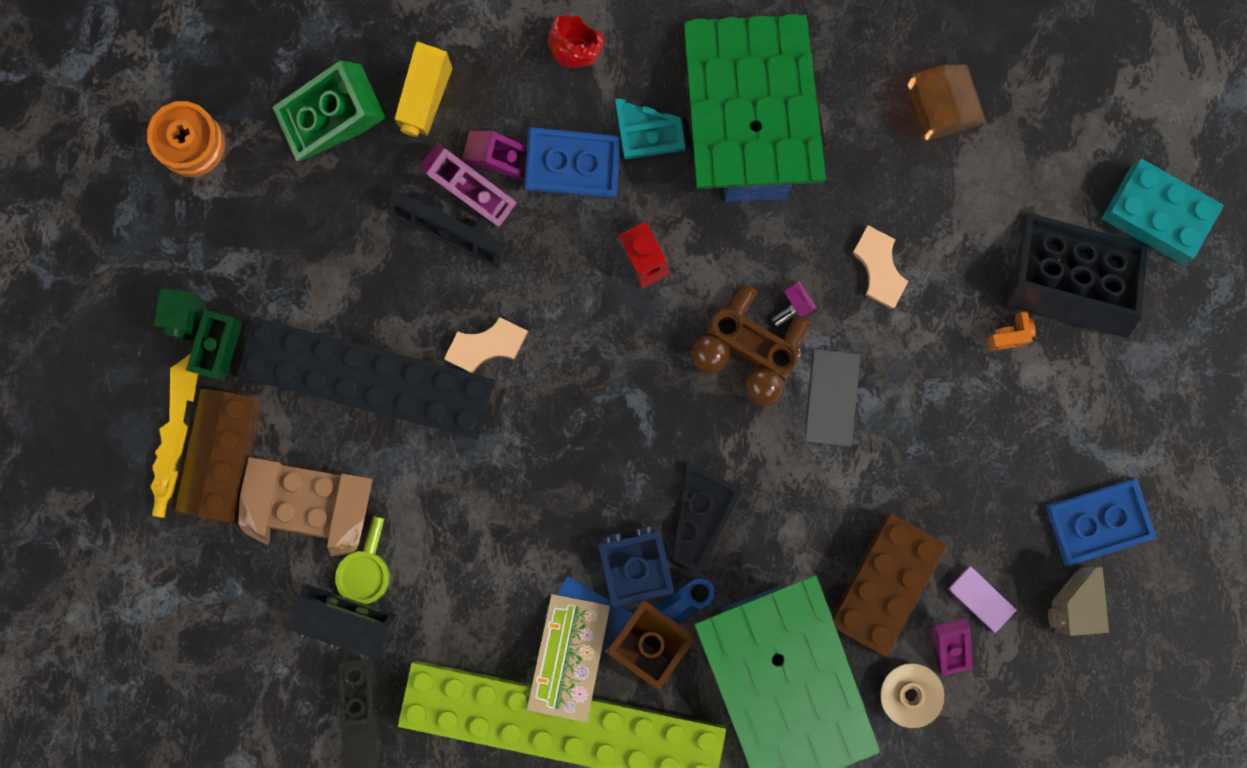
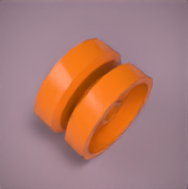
(188, 123)

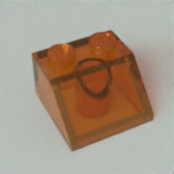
(945, 100)

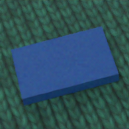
(572, 163)
(1100, 522)

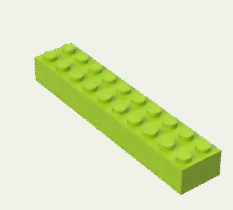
(496, 715)

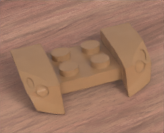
(303, 504)

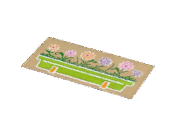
(568, 658)

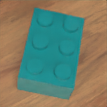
(1162, 212)

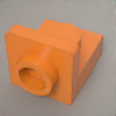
(1009, 338)

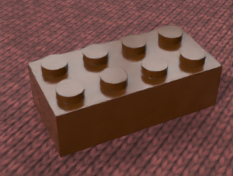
(887, 584)

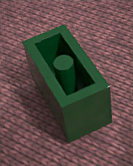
(179, 314)
(214, 345)

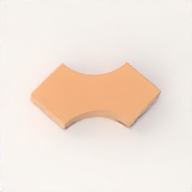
(884, 281)
(473, 349)

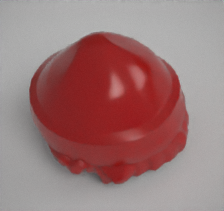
(574, 42)

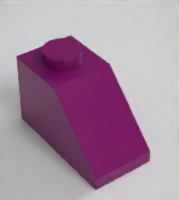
(495, 154)

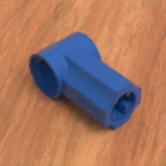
(682, 604)

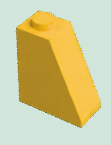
(423, 89)

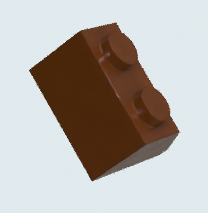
(650, 645)

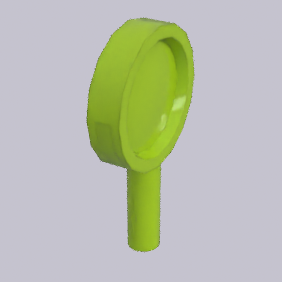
(364, 574)

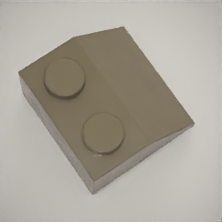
(1081, 604)

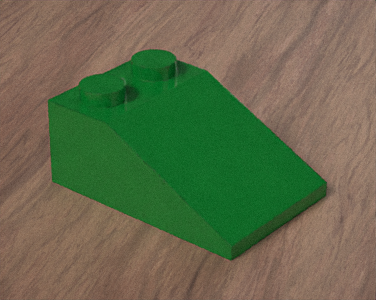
(328, 110)

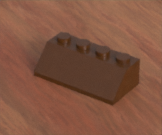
(218, 455)

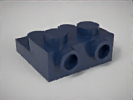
(635, 567)

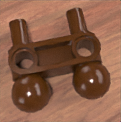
(753, 345)

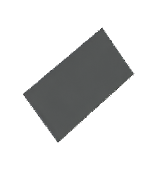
(833, 397)

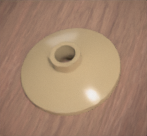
(923, 707)

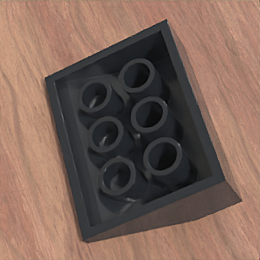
(1079, 276)

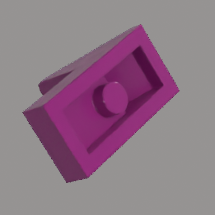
(952, 646)

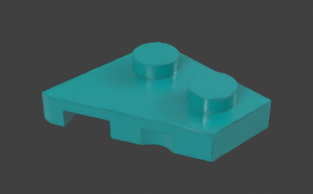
(648, 132)

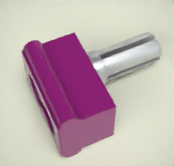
(801, 304)

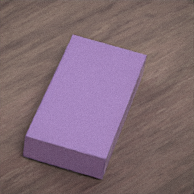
(982, 599)

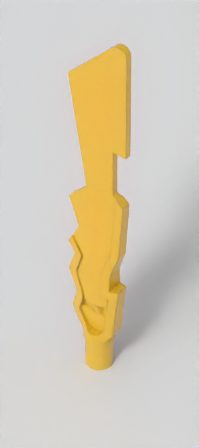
(172, 436)

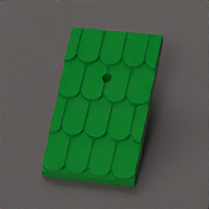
(753, 106)
(807, 704)

